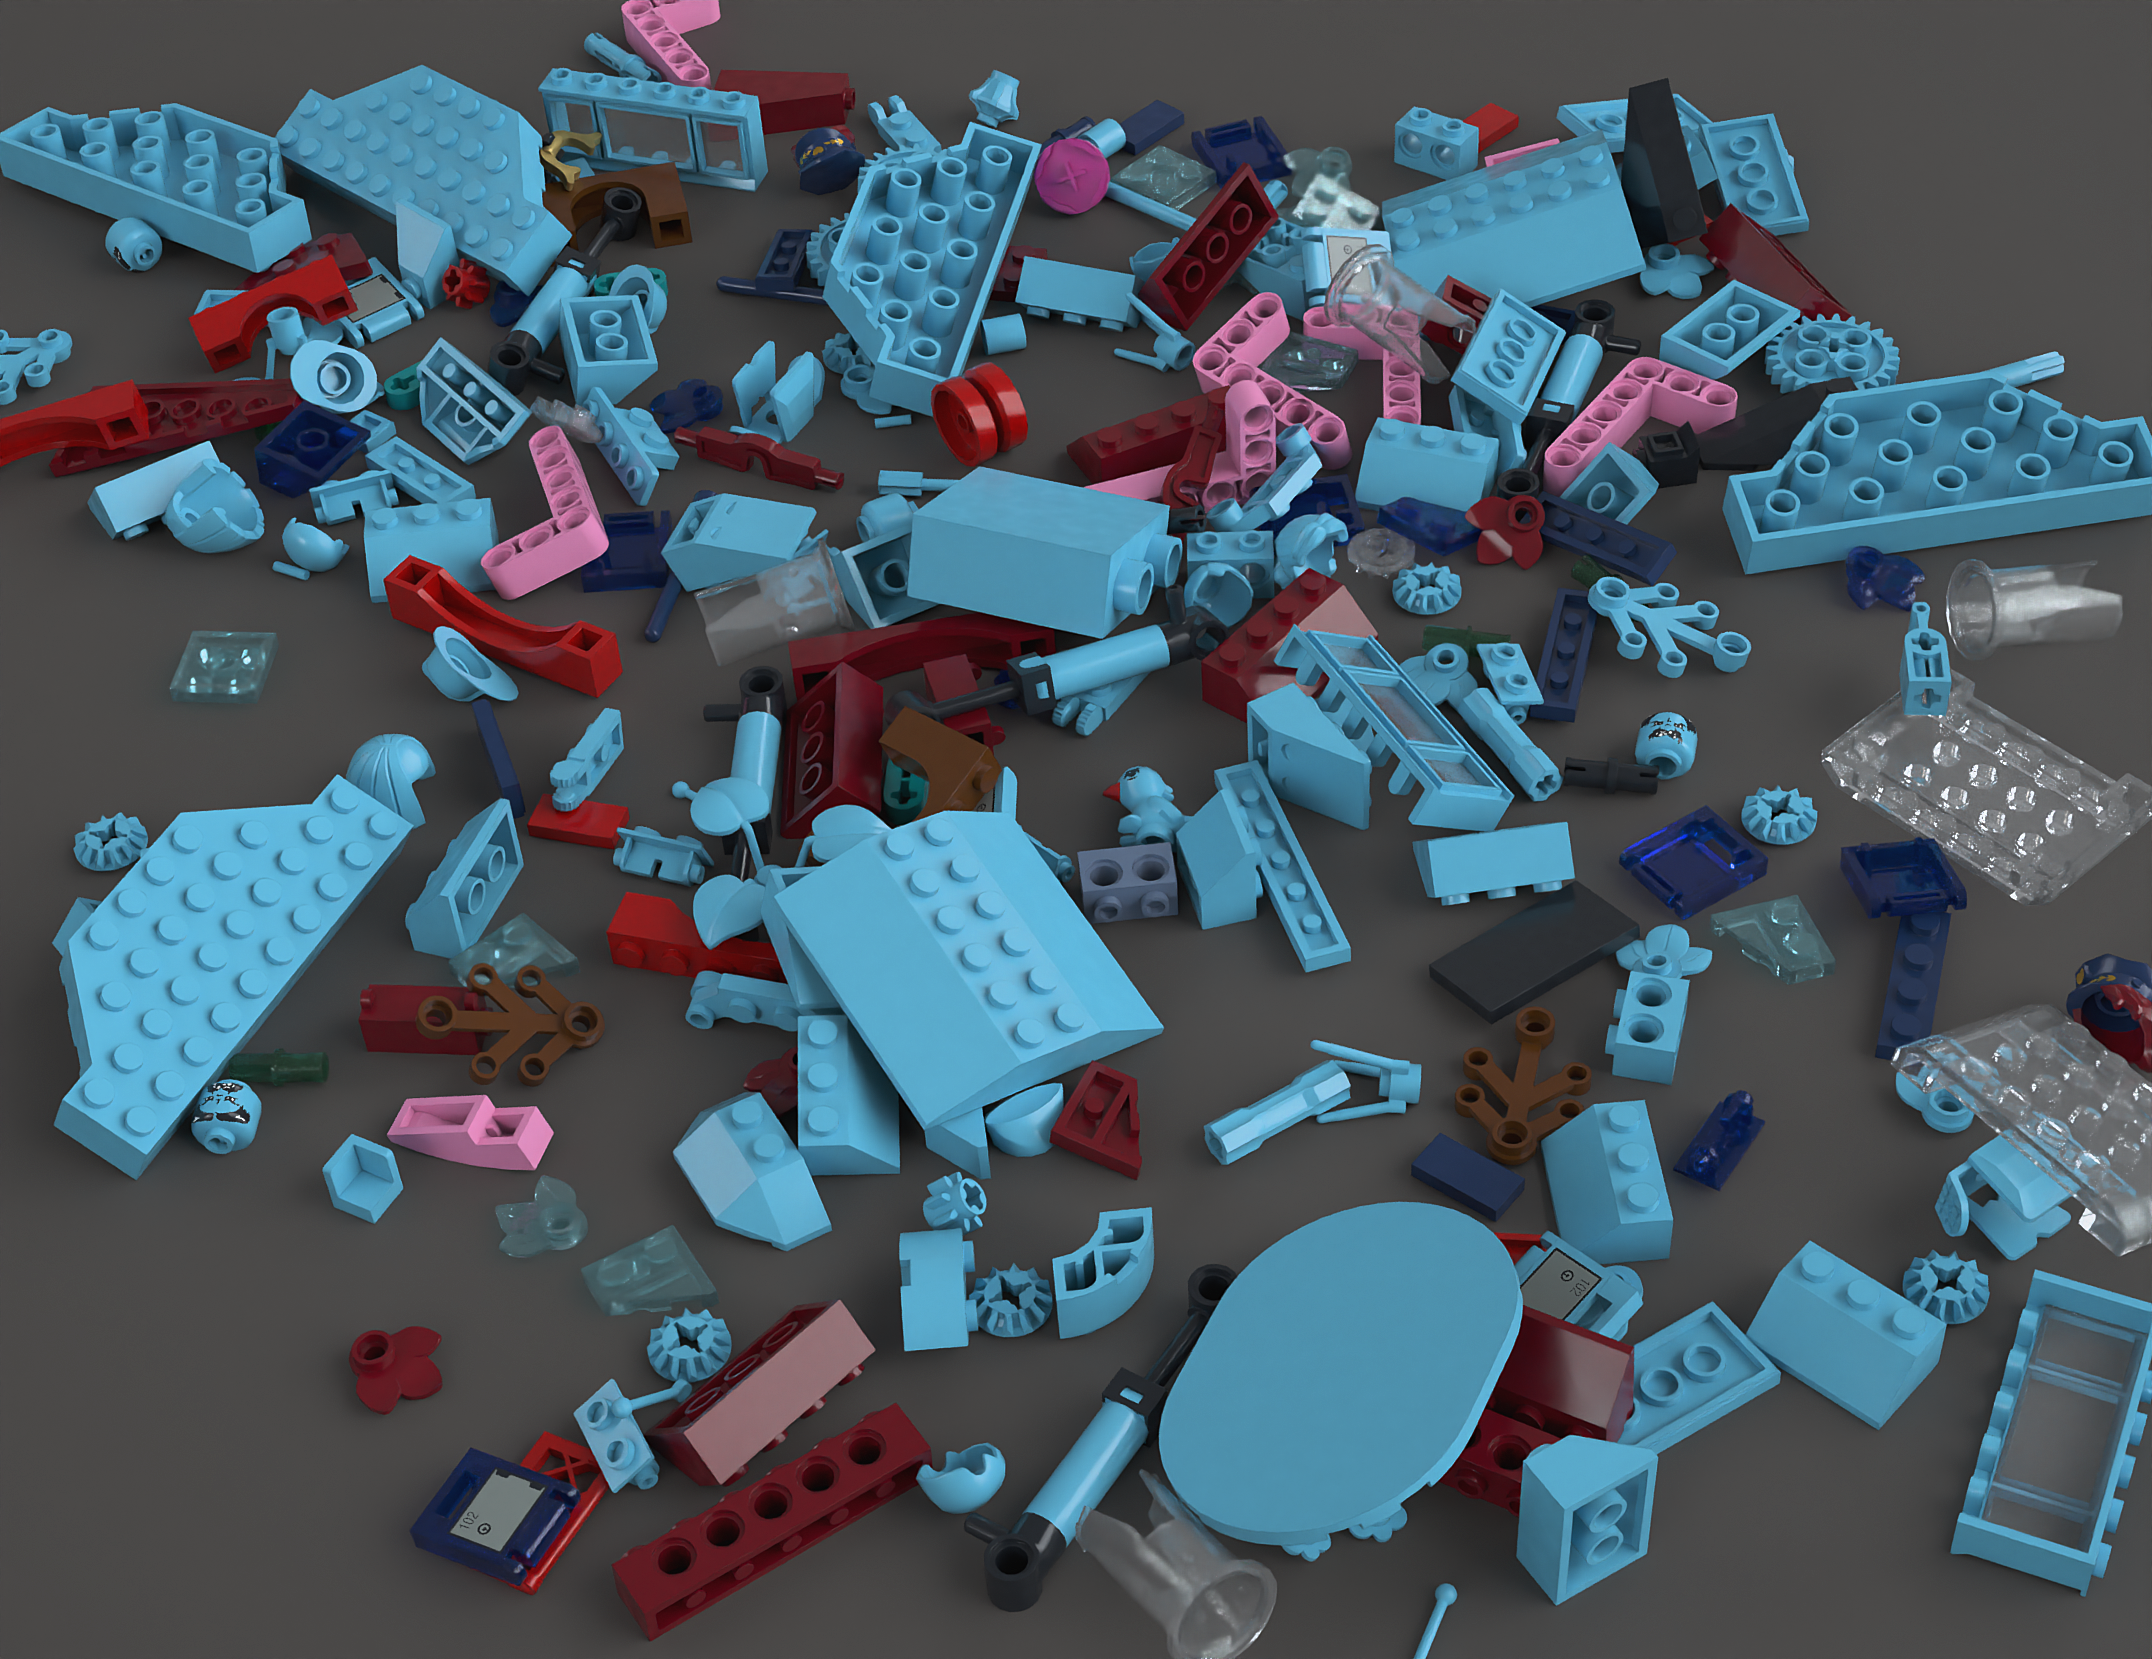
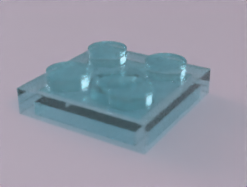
(1166, 177)
(1334, 206)
(224, 667)

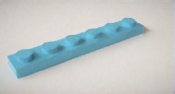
(1286, 871)

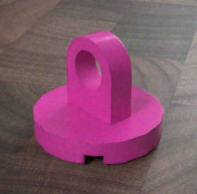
(1072, 176)

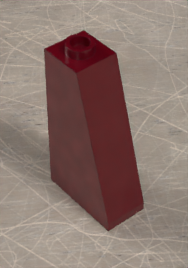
(793, 99)

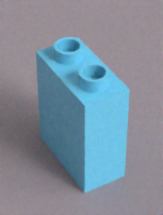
(1041, 552)

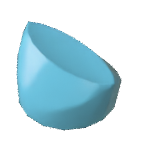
(1025, 1120)

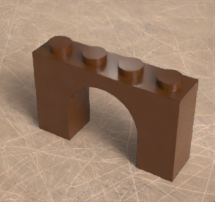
(656, 185)
(951, 762)

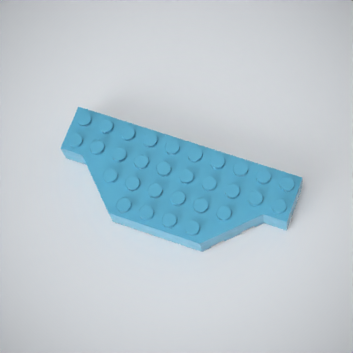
(442, 152)
(173, 170)
(926, 259)
(1936, 470)
(202, 954)

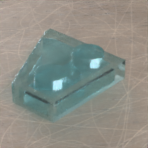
(1780, 937)

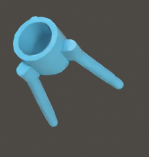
(1170, 346)
(1397, 1081)

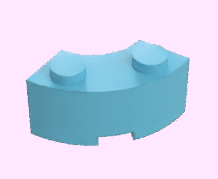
(1106, 1273)
(935, 1289)

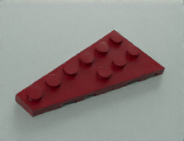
(190, 414)

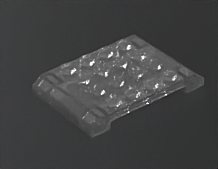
(1988, 792)
(2058, 1103)

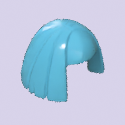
(214, 510)
(386, 771)

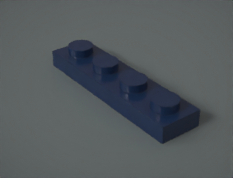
(1604, 539)
(1565, 656)
(1913, 981)

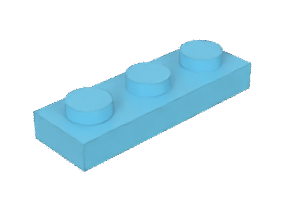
(419, 474)

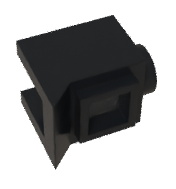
(1670, 456)

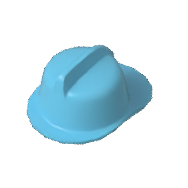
(640, 282)
(333, 376)
(463, 671)

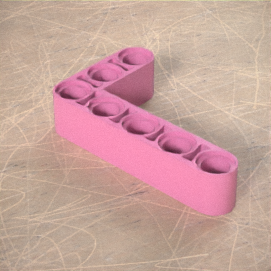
(654, 32)
(1238, 351)
(1400, 381)
(1639, 391)
(1244, 464)
(560, 543)

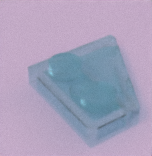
(1311, 363)
(511, 948)
(649, 1276)

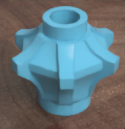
(996, 99)

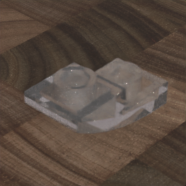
(573, 421)

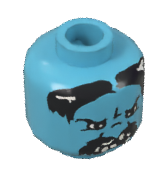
(133, 244)
(1667, 741)
(226, 1116)

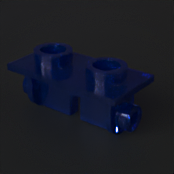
(1721, 1141)

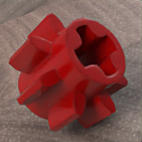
(466, 283)

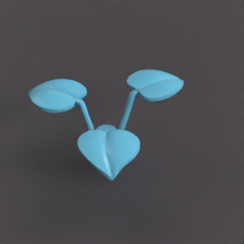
(290, 334)
(732, 907)

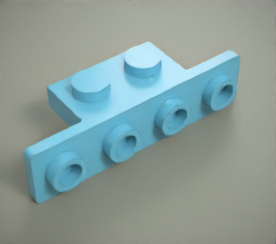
(1477, 417)
(631, 445)

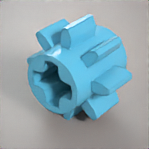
(954, 1204)

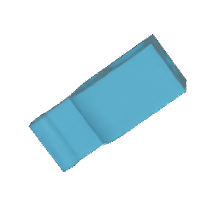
(1924, 666)

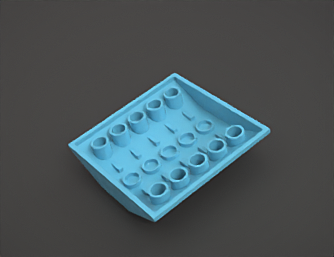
(1520, 226)
(962, 962)

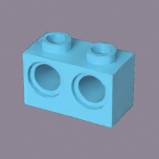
(1436, 144)
(1246, 551)
(1649, 1027)

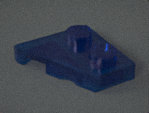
(1429, 525)

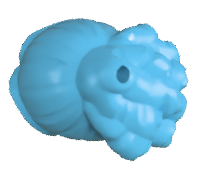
(1307, 544)

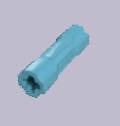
(1525, 761)
(1248, 1127)

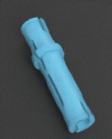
(618, 59)

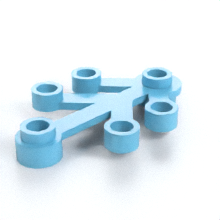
(48, 349)
(1620, 603)

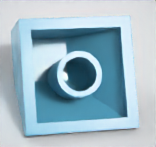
(424, 252)
(1613, 485)

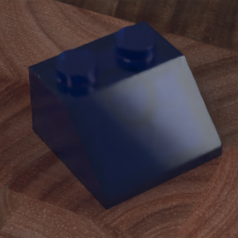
(306, 449)

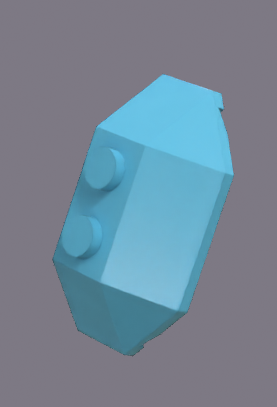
(466, 404)
(751, 1173)

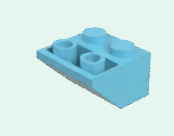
(1220, 863)

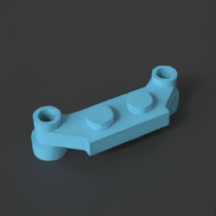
(1278, 491)
(746, 1002)

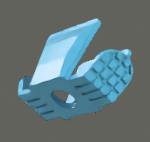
(789, 399)
(2024, 1202)

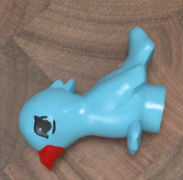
(1152, 815)

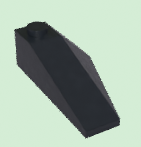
(1658, 169)
(1767, 431)

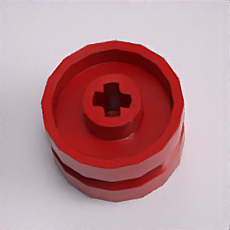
(979, 414)

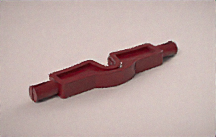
(777, 462)
(1196, 465)

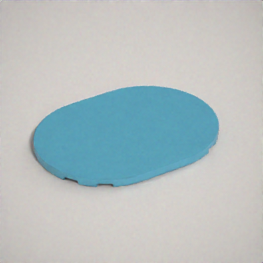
(1341, 1372)

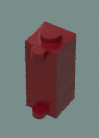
(956, 677)
(390, 1015)

